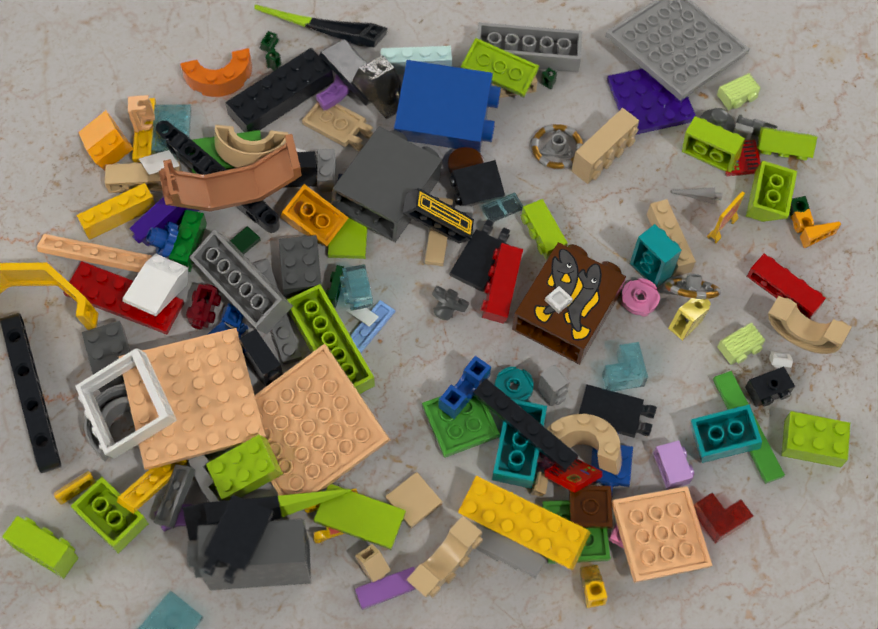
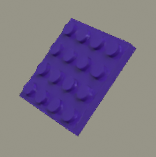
(649, 101)

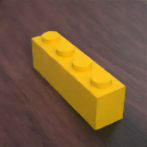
(116, 211)

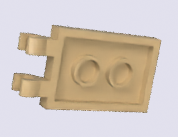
(338, 125)

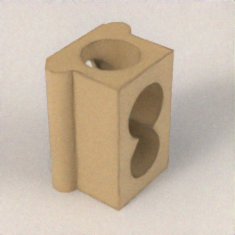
(539, 484)

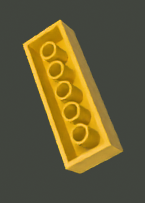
(524, 522)

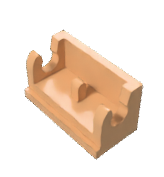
(140, 111)

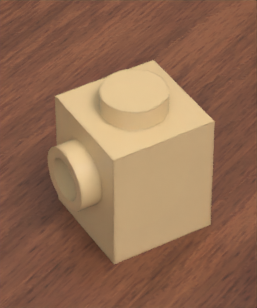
(373, 563)

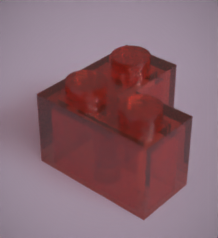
(720, 521)

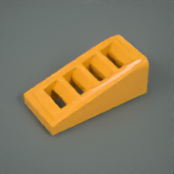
(818, 232)

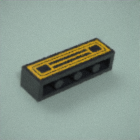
(438, 215)

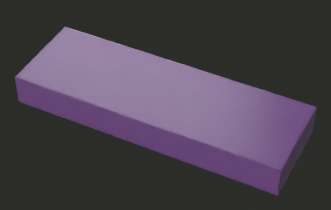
(385, 588)

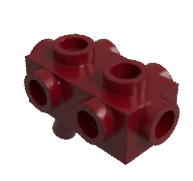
(201, 313)

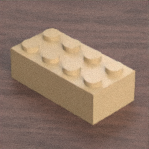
(605, 146)

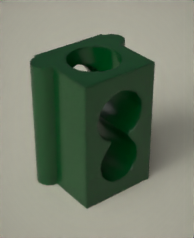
(265, 46)
(274, 60)
(547, 80)

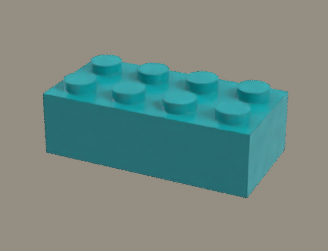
(515, 455)

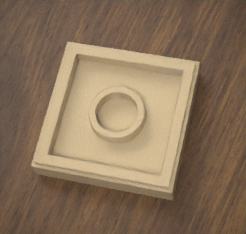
(414, 497)

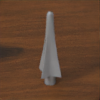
(706, 194)

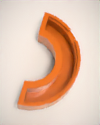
(220, 81)

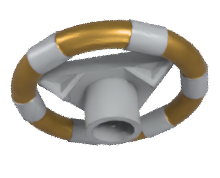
(556, 146)
(693, 287)

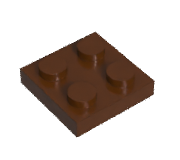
(591, 507)

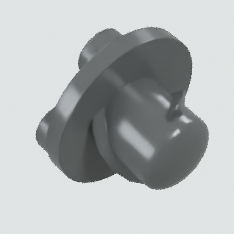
(719, 118)
(448, 303)

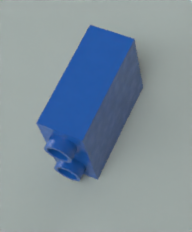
(446, 105)

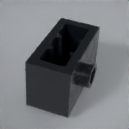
(769, 387)

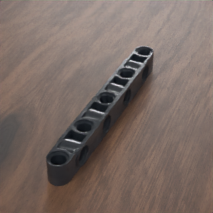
(204, 164)
(30, 393)

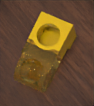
(593, 586)

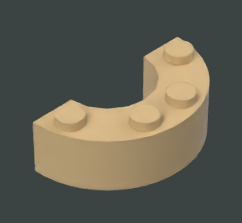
(244, 152)
(804, 332)
(591, 431)
(447, 559)

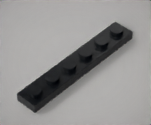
(525, 425)

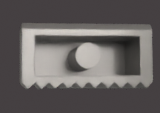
(326, 170)
(553, 386)

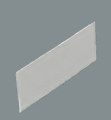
(364, 315)

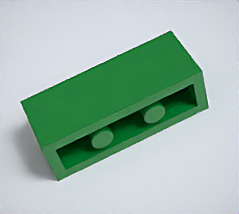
(188, 238)

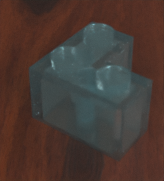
(356, 287)
(629, 371)

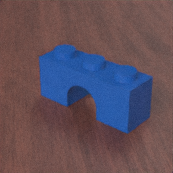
(458, 396)

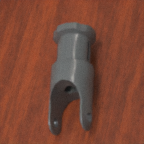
(757, 124)

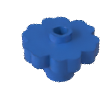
(163, 238)

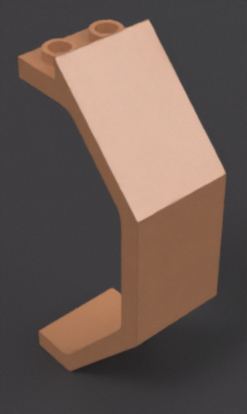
(231, 186)

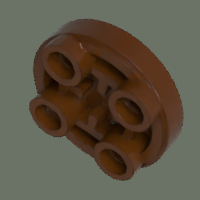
(463, 158)

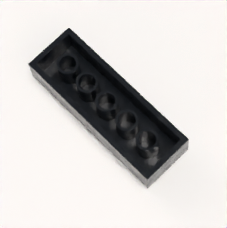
(280, 91)

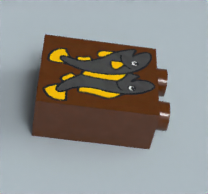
(594, 293)

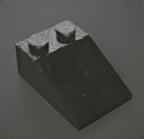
(380, 85)

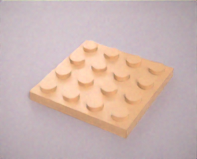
(661, 534)

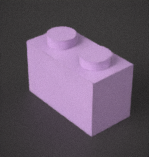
(673, 465)

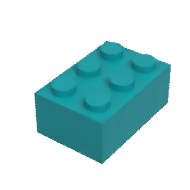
(655, 255)
(726, 433)

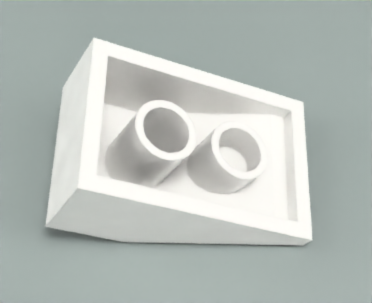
(157, 284)

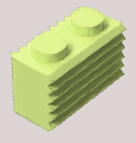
(738, 92)
(741, 344)

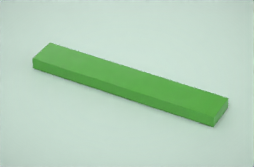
(763, 458)

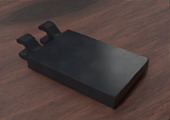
(477, 256)
(618, 410)
(236, 537)

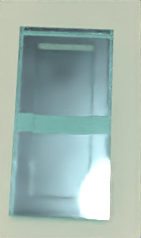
(502, 207)

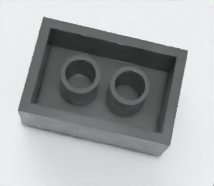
(299, 264)
(104, 347)

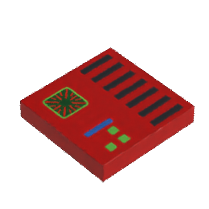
(748, 160)
(576, 477)

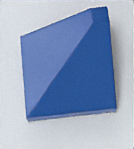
(232, 315)

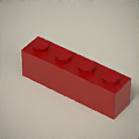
(781, 282)
(502, 283)

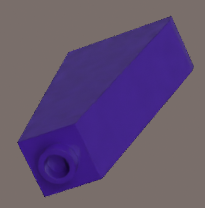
(158, 217)

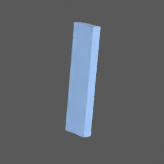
(364, 334)

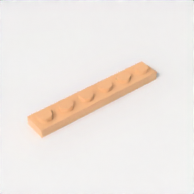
(92, 253)

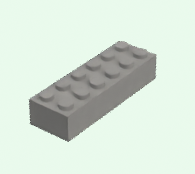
(542, 46)
(241, 282)

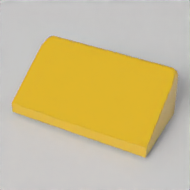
(74, 488)

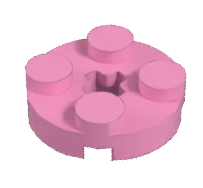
(637, 306)

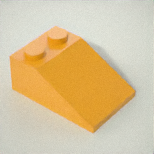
(105, 140)
(313, 216)

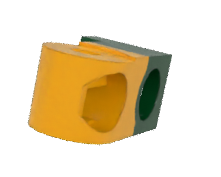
(800, 214)

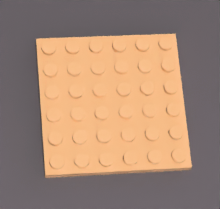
(207, 393)
(317, 424)

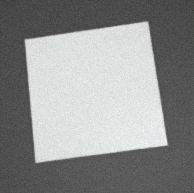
(155, 162)

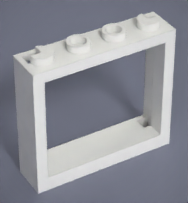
(109, 373)

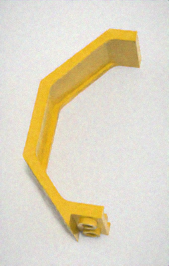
(45, 275)

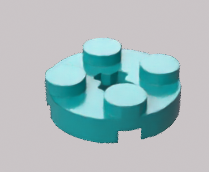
(517, 376)

